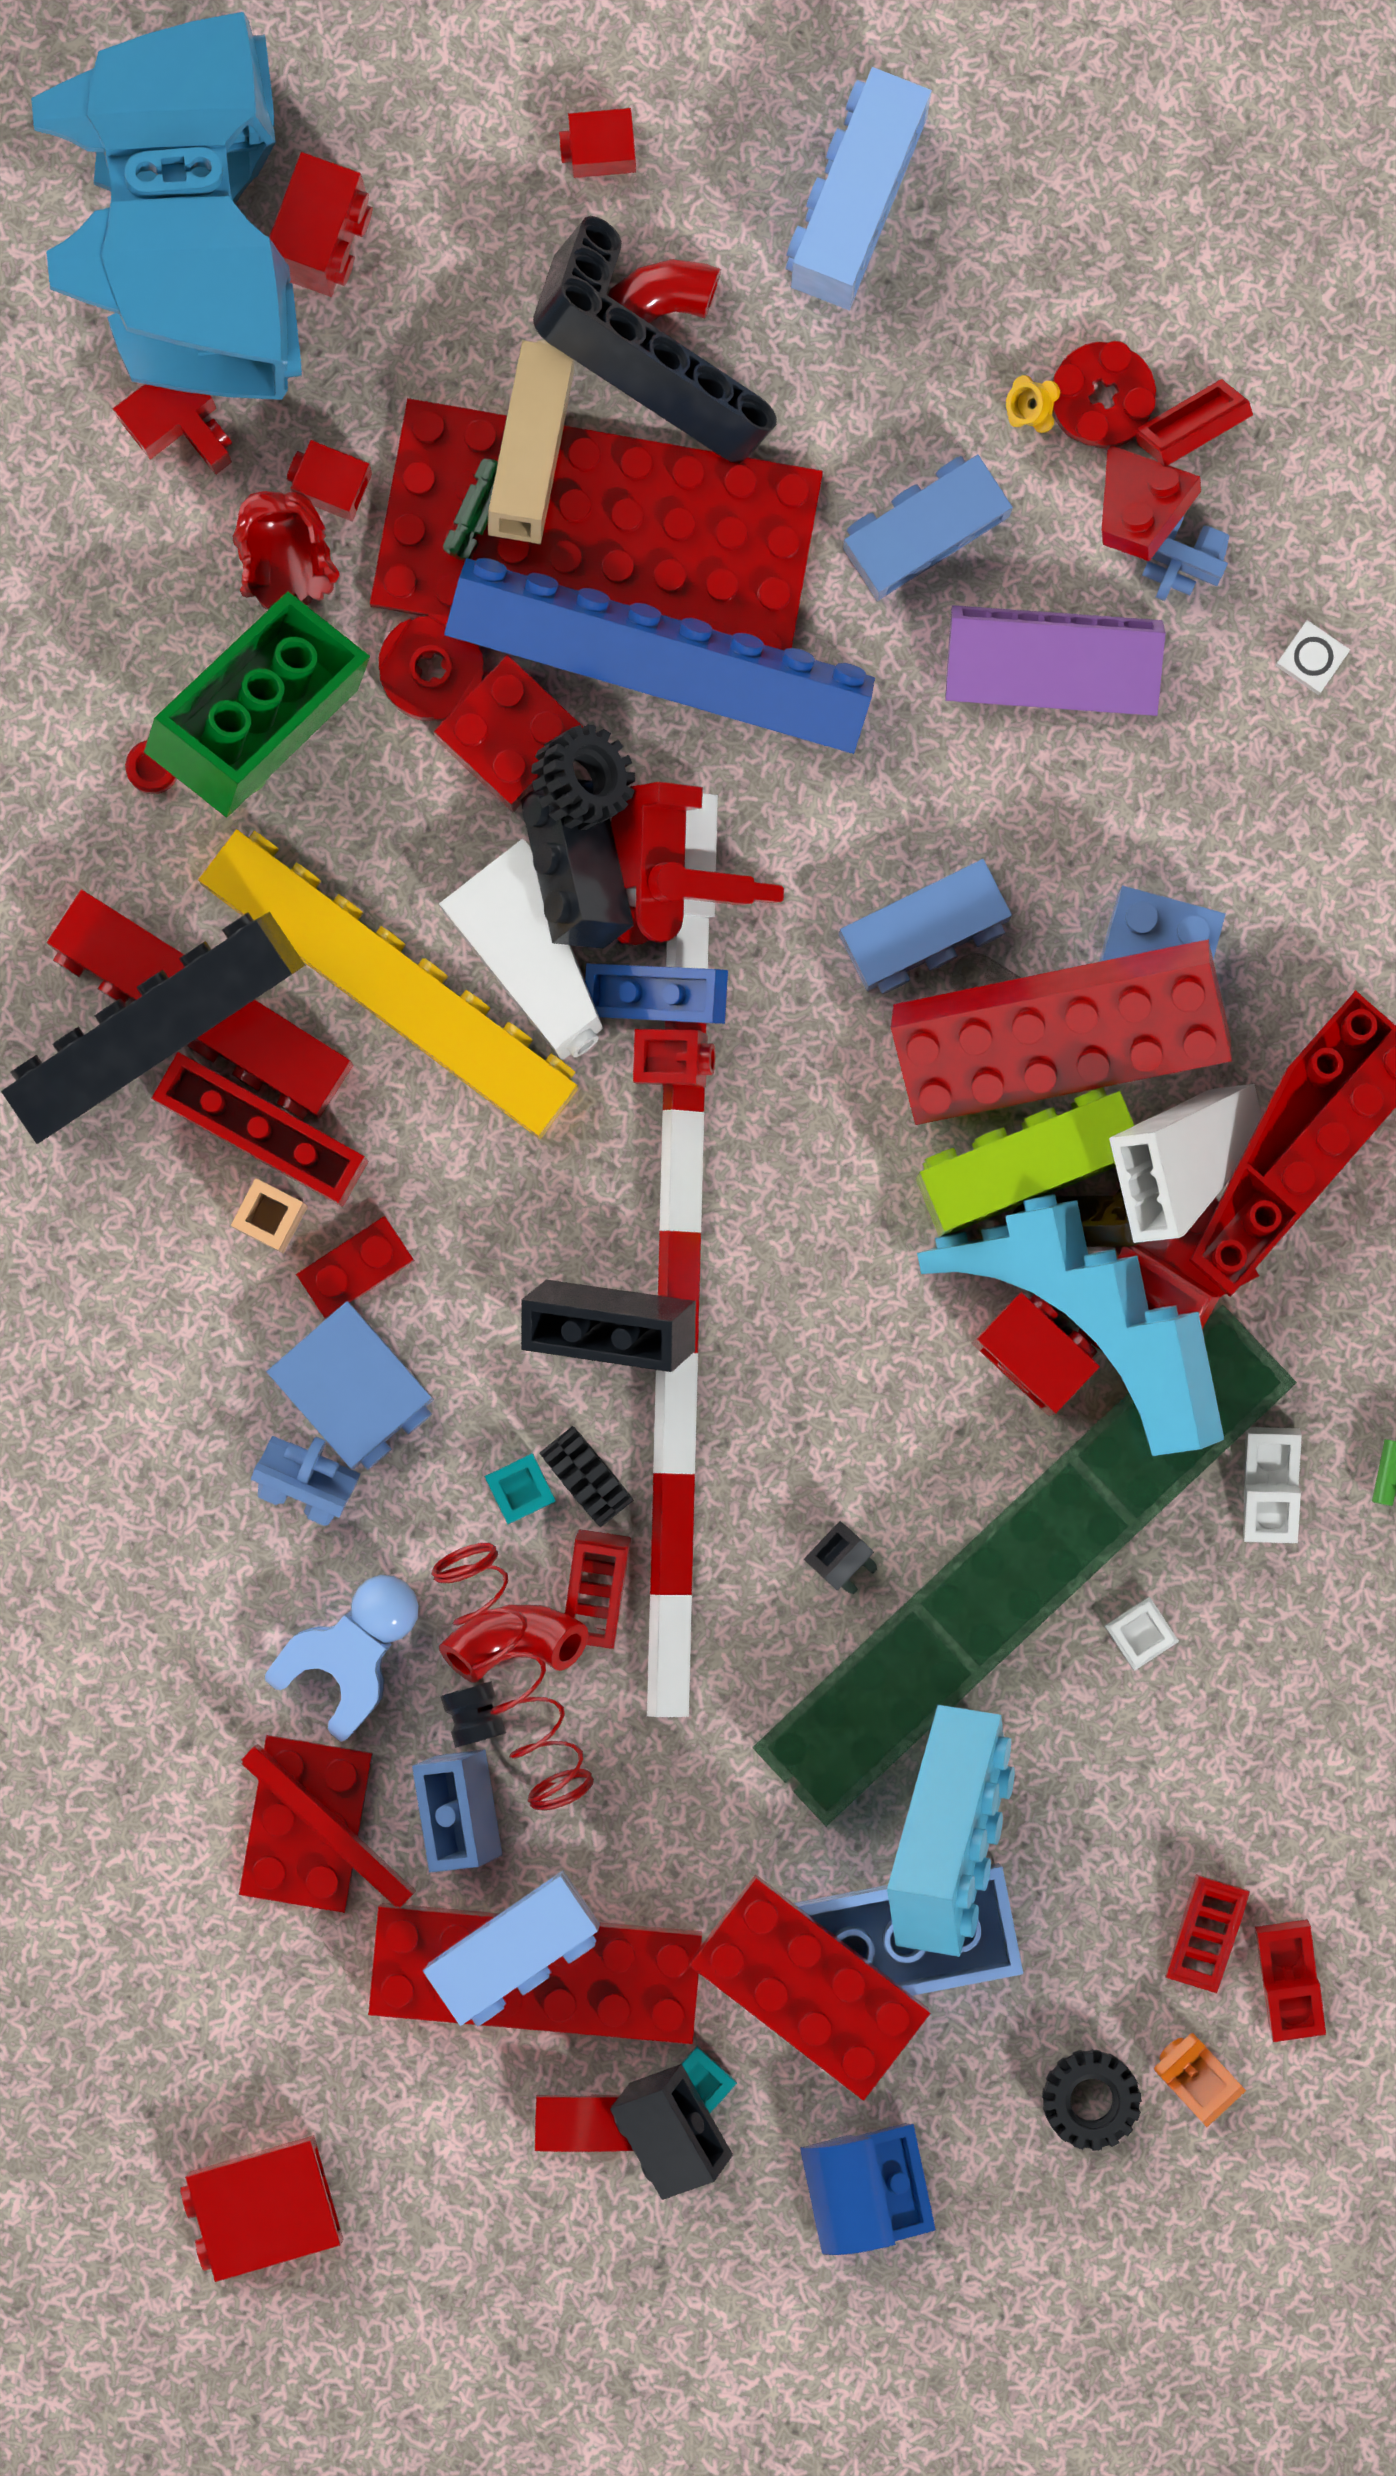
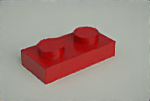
(355, 1267)

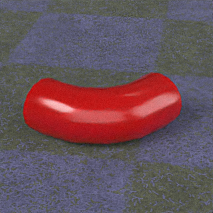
(668, 289)
(549, 1635)

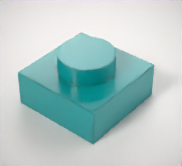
(520, 1488)
(708, 2078)

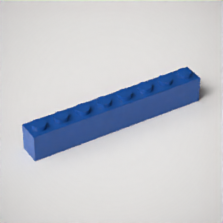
(660, 654)

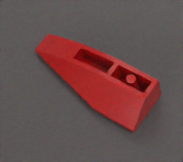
(1309, 1131)

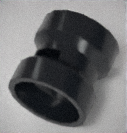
(472, 1714)

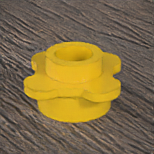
(1019, 401)

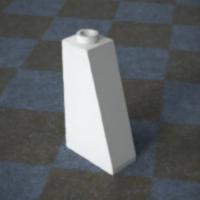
(507, 929)
(1183, 1159)

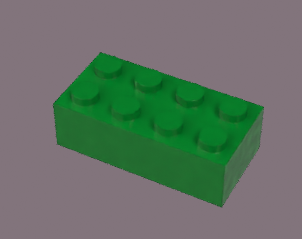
(256, 704)

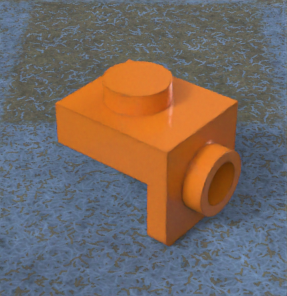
(1198, 2078)

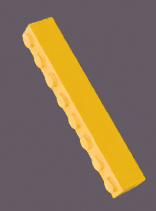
(391, 985)

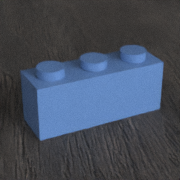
(926, 525)
(926, 927)

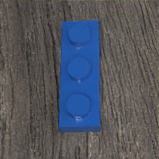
(658, 992)

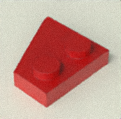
(1143, 502)

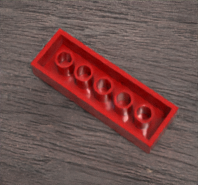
(1061, 1032)
(623, 1987)

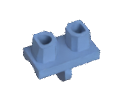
(1202, 561)
(305, 1476)

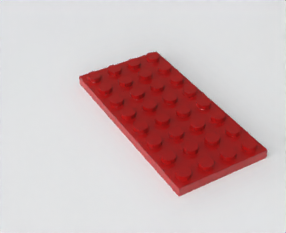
(620, 519)

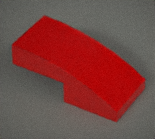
(1290, 1980)
(577, 2124)

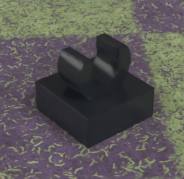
(840, 1557)

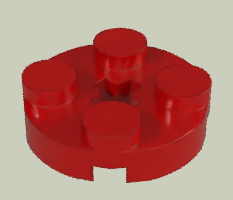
(1132, 403)
(402, 676)

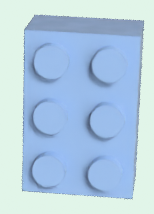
(513, 1950)

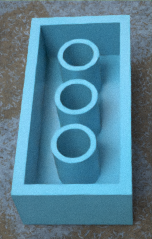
(950, 1831)

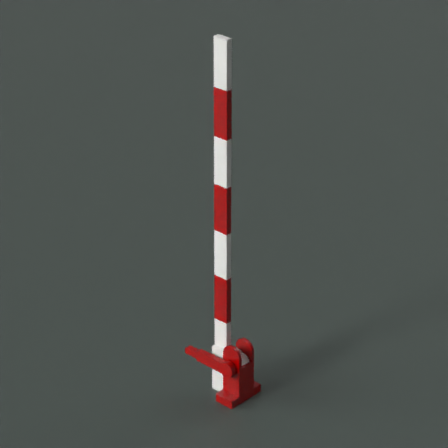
(672, 888)

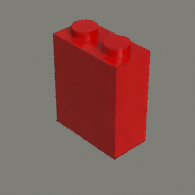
(262, 2209)

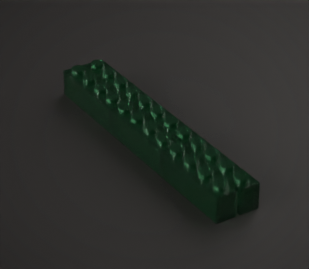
(1005, 1584)

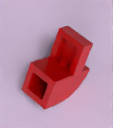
(162, 415)

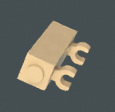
(530, 443)

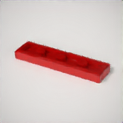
(327, 1826)

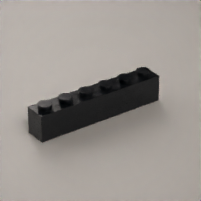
(153, 1026)

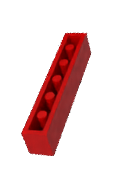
(253, 1038)

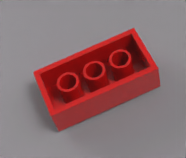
(809, 1987)

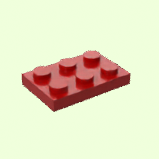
(283, 1854)

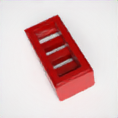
(607, 1545)
(1216, 1889)

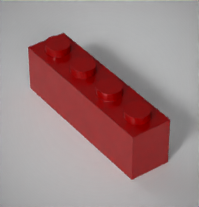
(260, 1129)

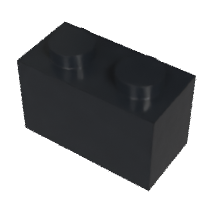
(671, 2132)

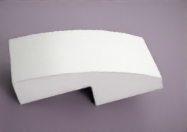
(1272, 1485)

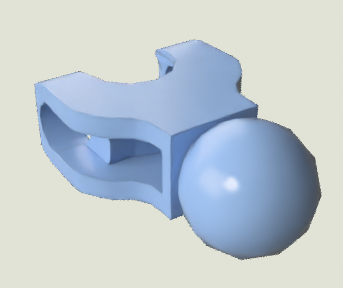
(352, 1650)

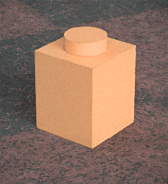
(269, 1215)

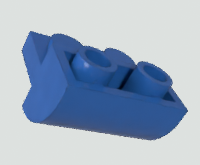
(867, 2190)

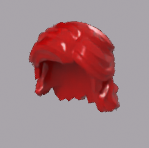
(283, 549)

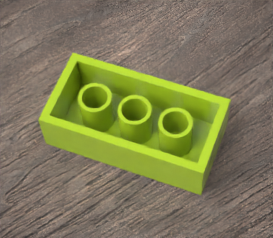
(1025, 1165)

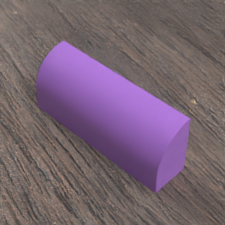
(1054, 660)

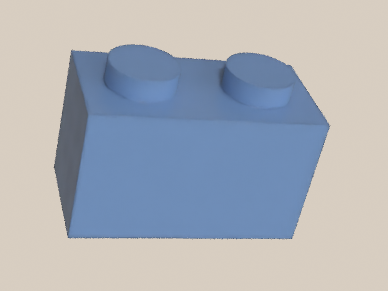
(457, 1810)

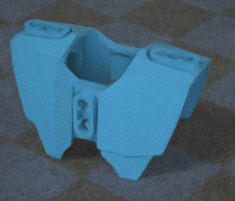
(177, 140)

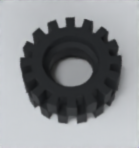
(564, 790)
(586, 1476)
(1099, 2132)

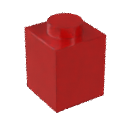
(599, 143)
(330, 479)

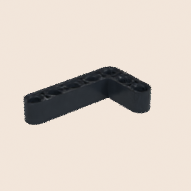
(639, 357)

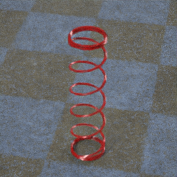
(463, 1572)

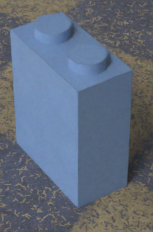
(352, 1387)

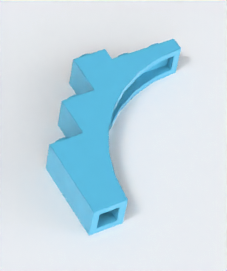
(1152, 1350)

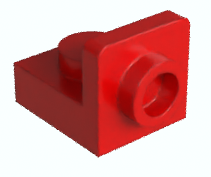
(672, 1057)

